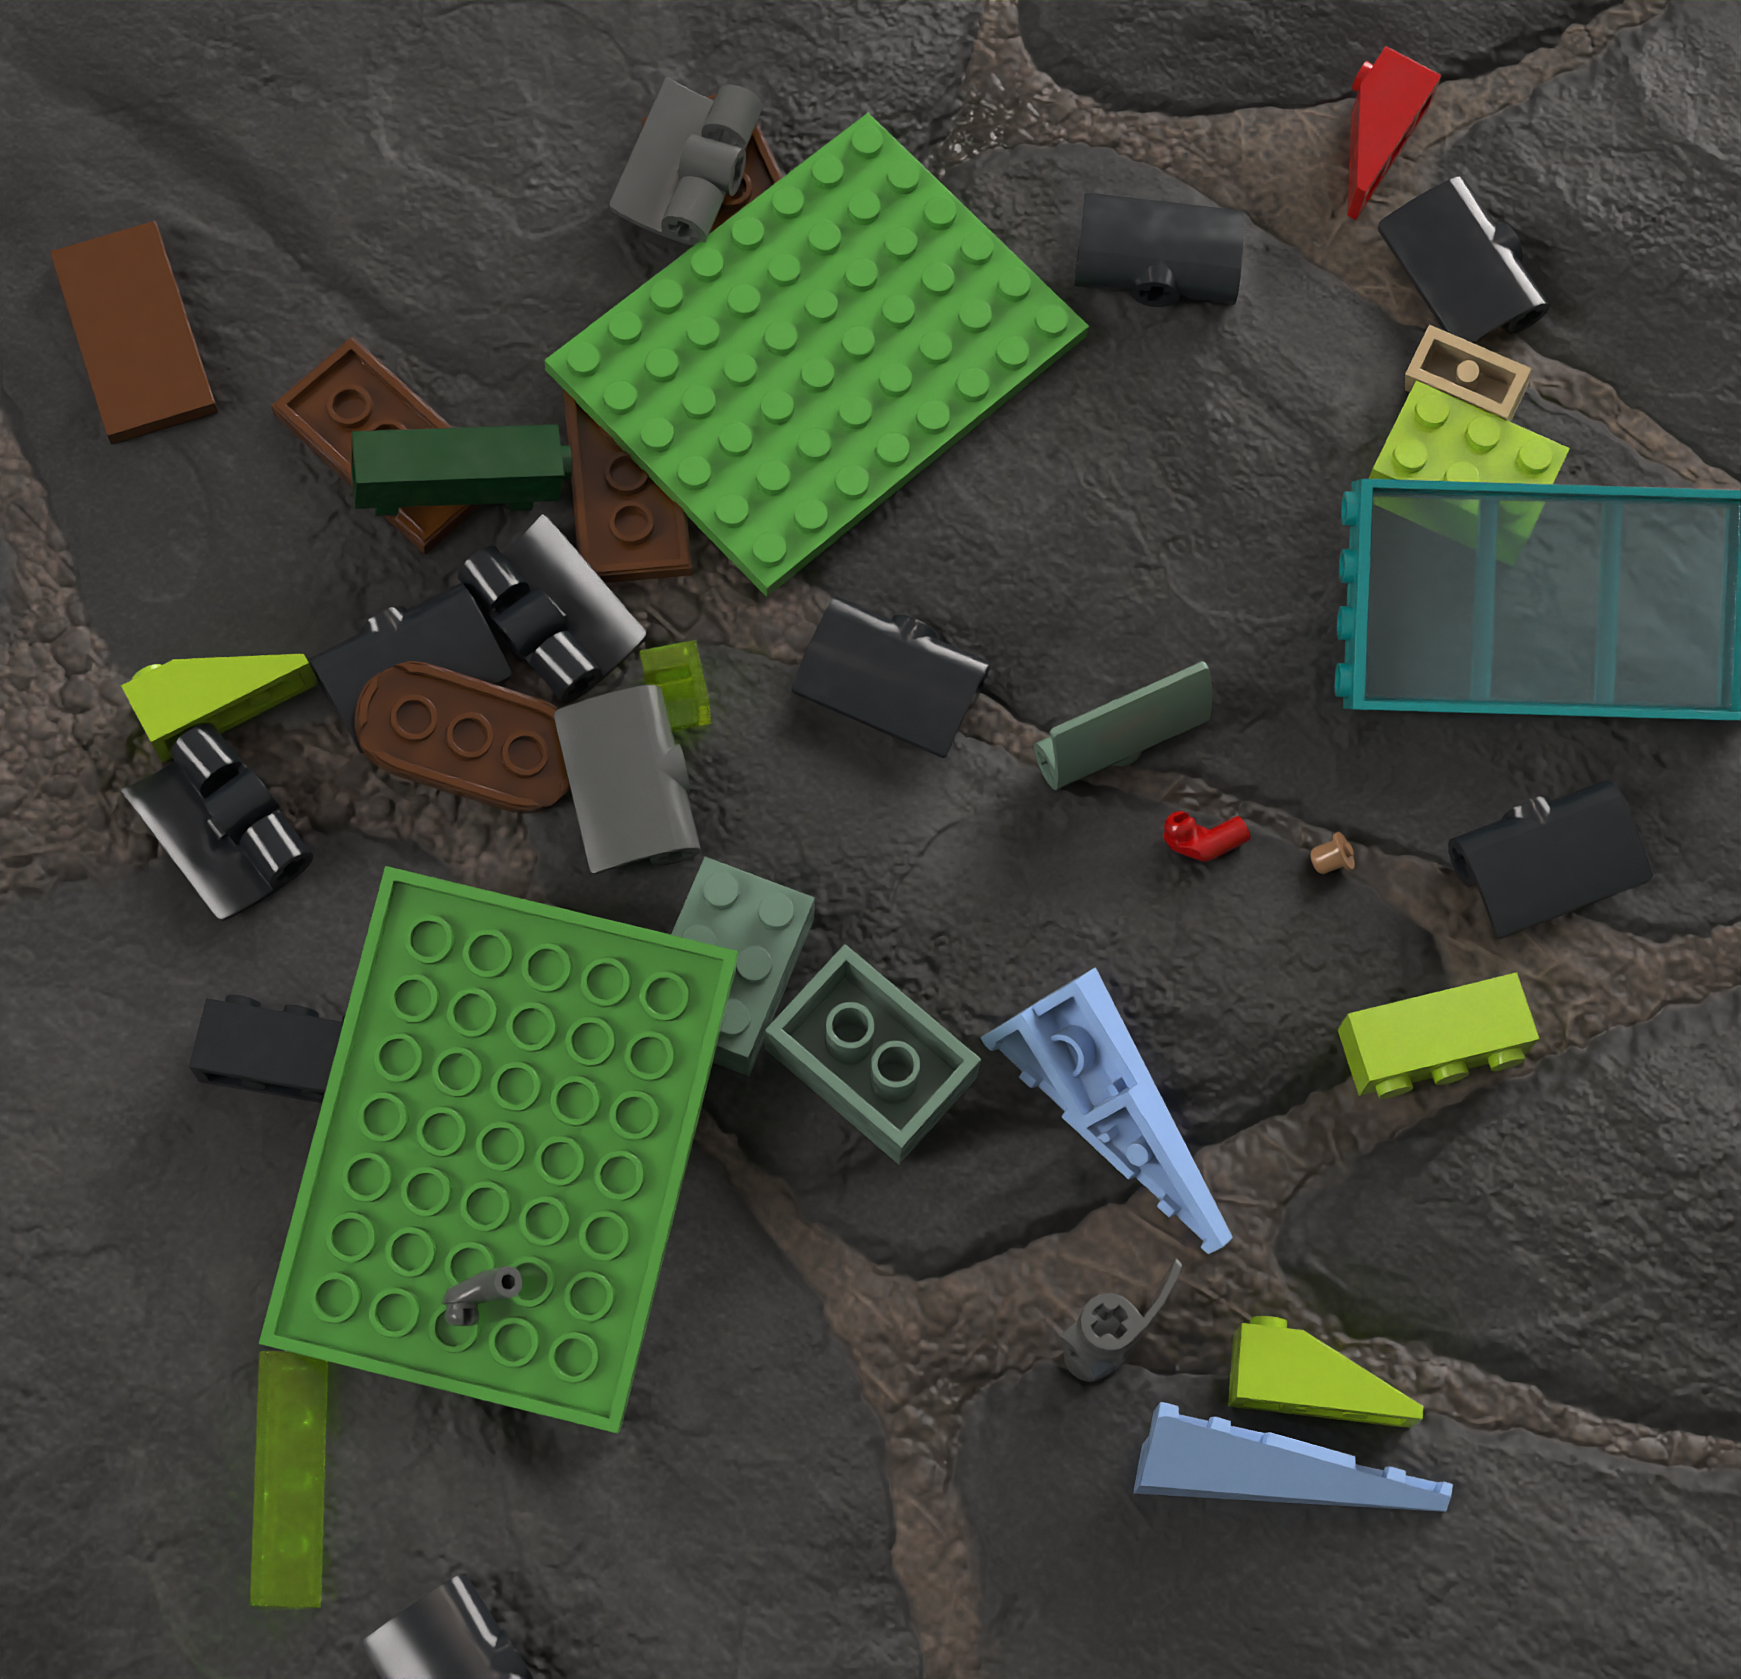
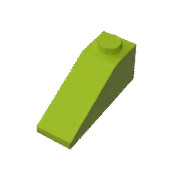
(213, 691)
(1302, 1376)

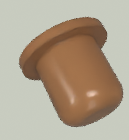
(1333, 855)

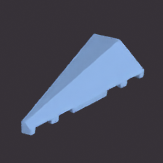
(1090, 1067)
(1231, 1462)

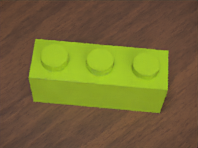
(1438, 1036)

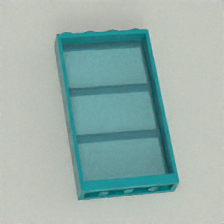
(1541, 599)

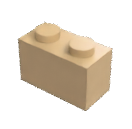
(1468, 373)

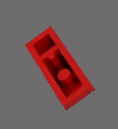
(1385, 114)

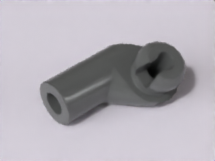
(483, 1287)

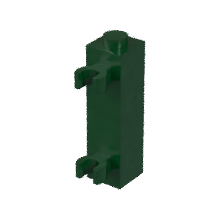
(458, 467)

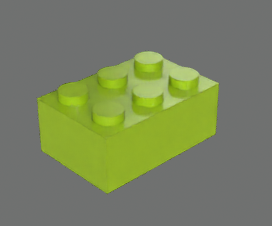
(1459, 442)

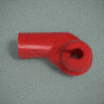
(1201, 843)

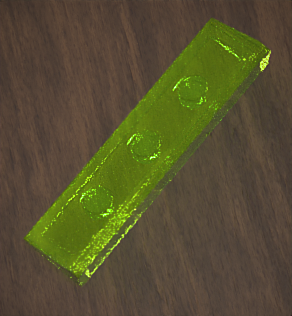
(289, 1482)

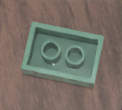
(767, 929)
(872, 1053)

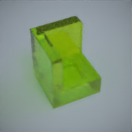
(682, 681)

